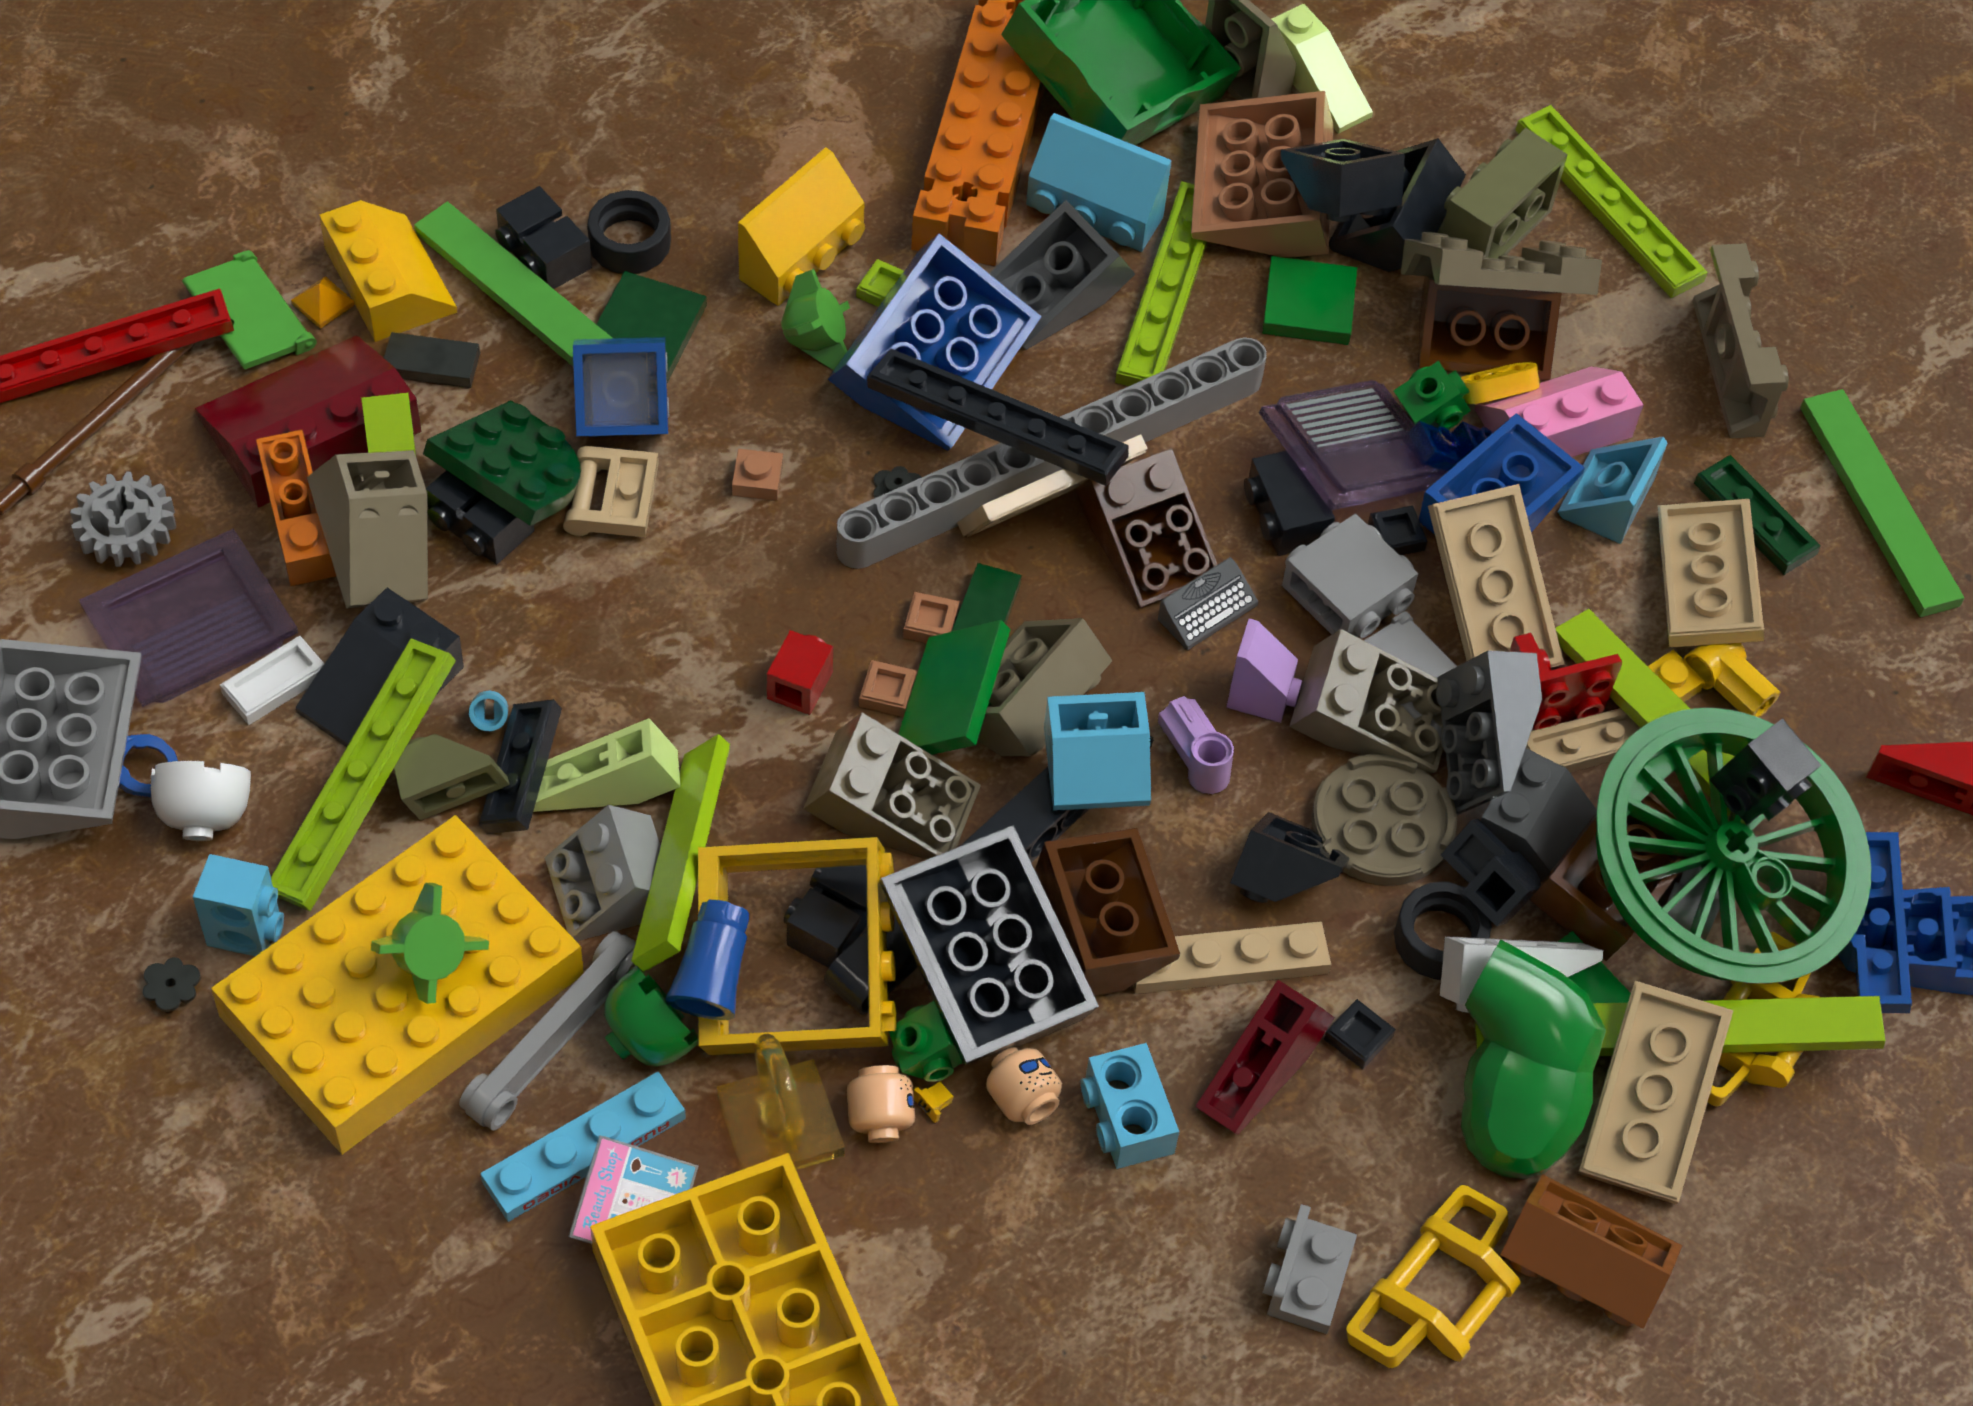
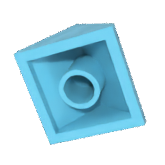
(1613, 487)

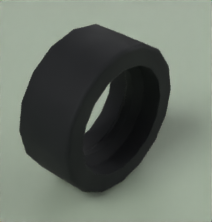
(622, 207)
(1434, 897)

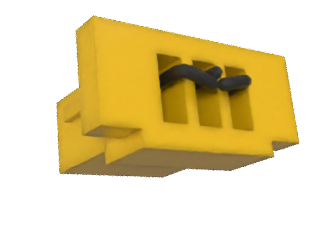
(933, 1100)

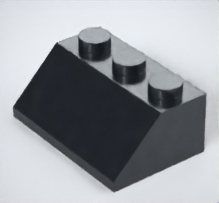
(1427, 183)

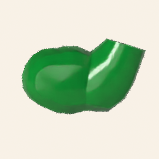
(1534, 1069)

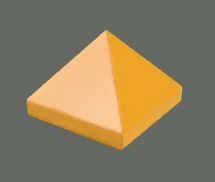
(322, 302)

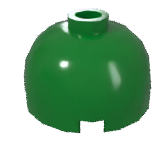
(645, 1023)

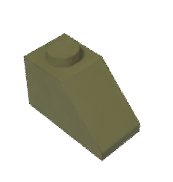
(444, 774)

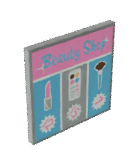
(624, 1180)

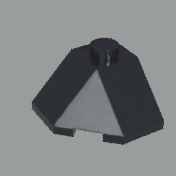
(1284, 860)

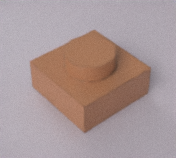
(757, 474)

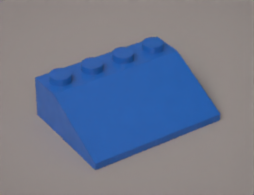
(946, 316)

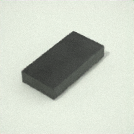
(433, 359)

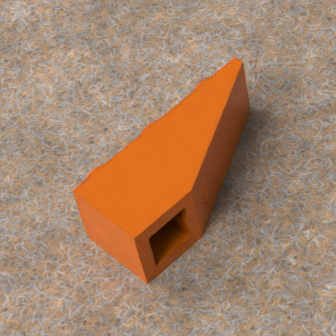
(294, 511)

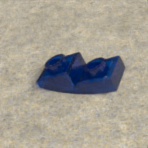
(1445, 448)

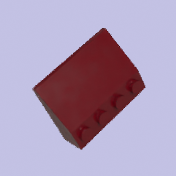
(312, 395)

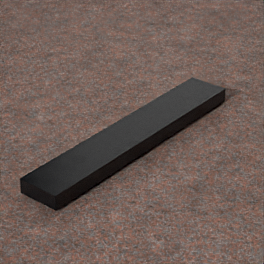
(998, 417)

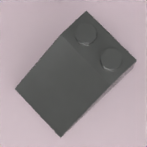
(1062, 271)

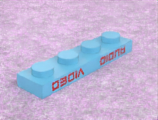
(567, 1152)

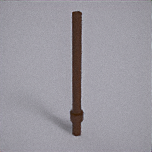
(32, 476)

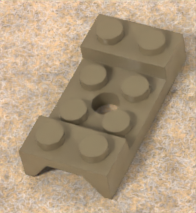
(1546, 268)
(1744, 373)

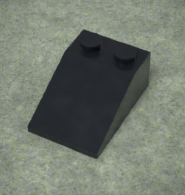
(365, 659)

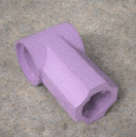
(1198, 744)

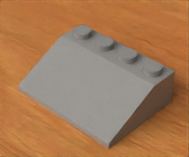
(62, 735)

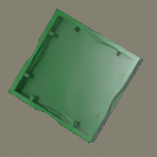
(1122, 61)

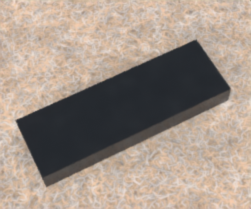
(523, 761)

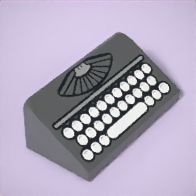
(1207, 604)

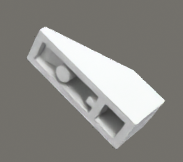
(1467, 957)

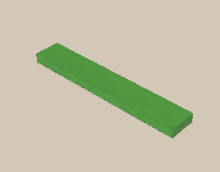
(507, 280)
(1882, 503)

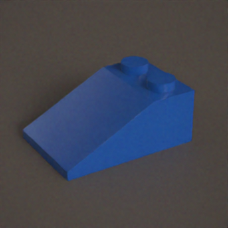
(1506, 458)

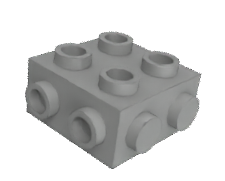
(1350, 578)

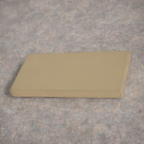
(1033, 495)
(1493, 572)
(1710, 573)
(1655, 1092)

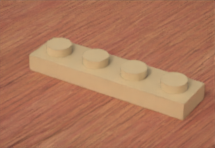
(1243, 957)

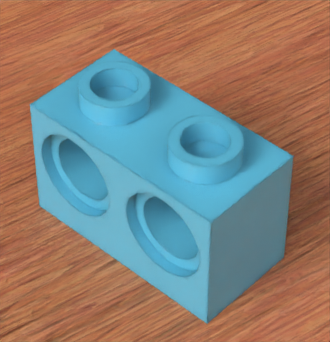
(237, 906)
(1139, 1104)

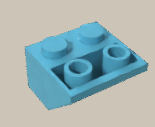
(1098, 751)

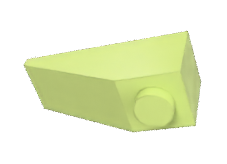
(1322, 67)
(611, 771)

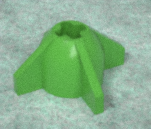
(815, 320)
(428, 943)

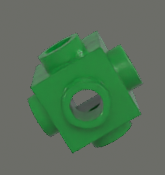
(1434, 397)
(924, 1044)

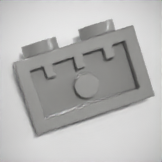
(1311, 1273)

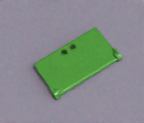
(259, 314)

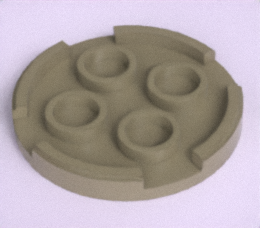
(1384, 819)

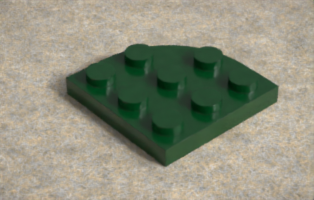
(511, 461)

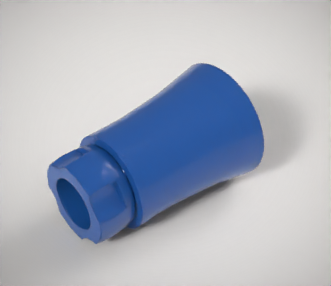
(711, 962)

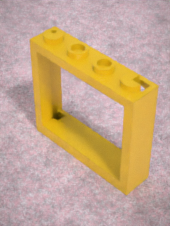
(713, 871)

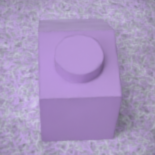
(1263, 675)

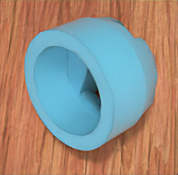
(478, 708)

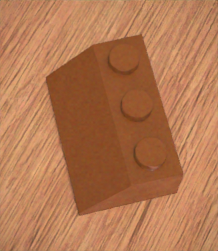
(1591, 1252)

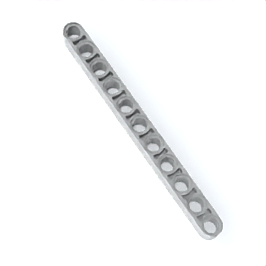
(948, 495)

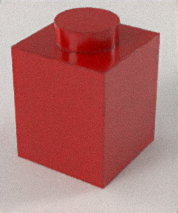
(800, 672)

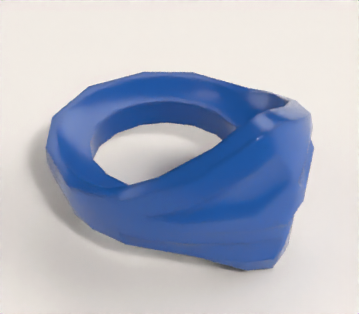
(142, 741)

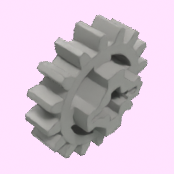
(127, 518)

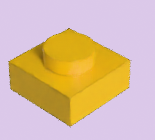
(1678, 675)

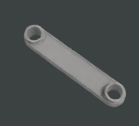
(494, 1097)

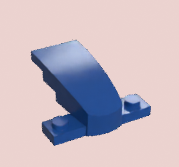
(1909, 935)

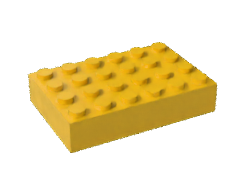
(347, 1022)
(738, 1297)

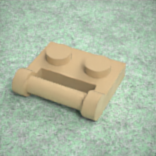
(626, 494)

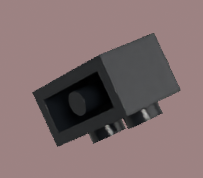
(1766, 774)

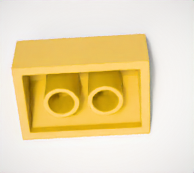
(799, 227)
(384, 268)

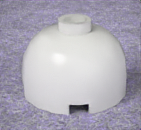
(199, 796)

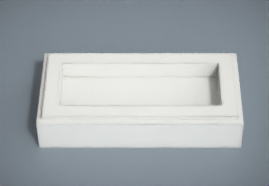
(272, 680)

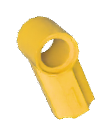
(1733, 677)

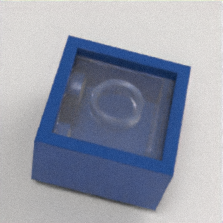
(620, 386)

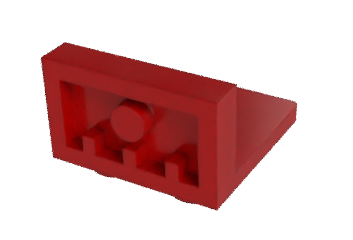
(1570, 690)

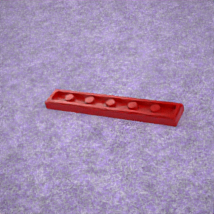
(113, 344)

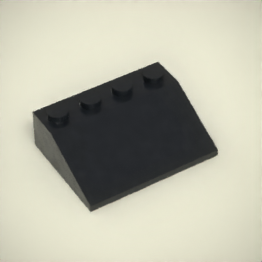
(989, 945)

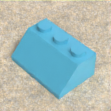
(1104, 178)

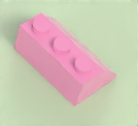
(1573, 410)

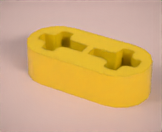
(1501, 382)

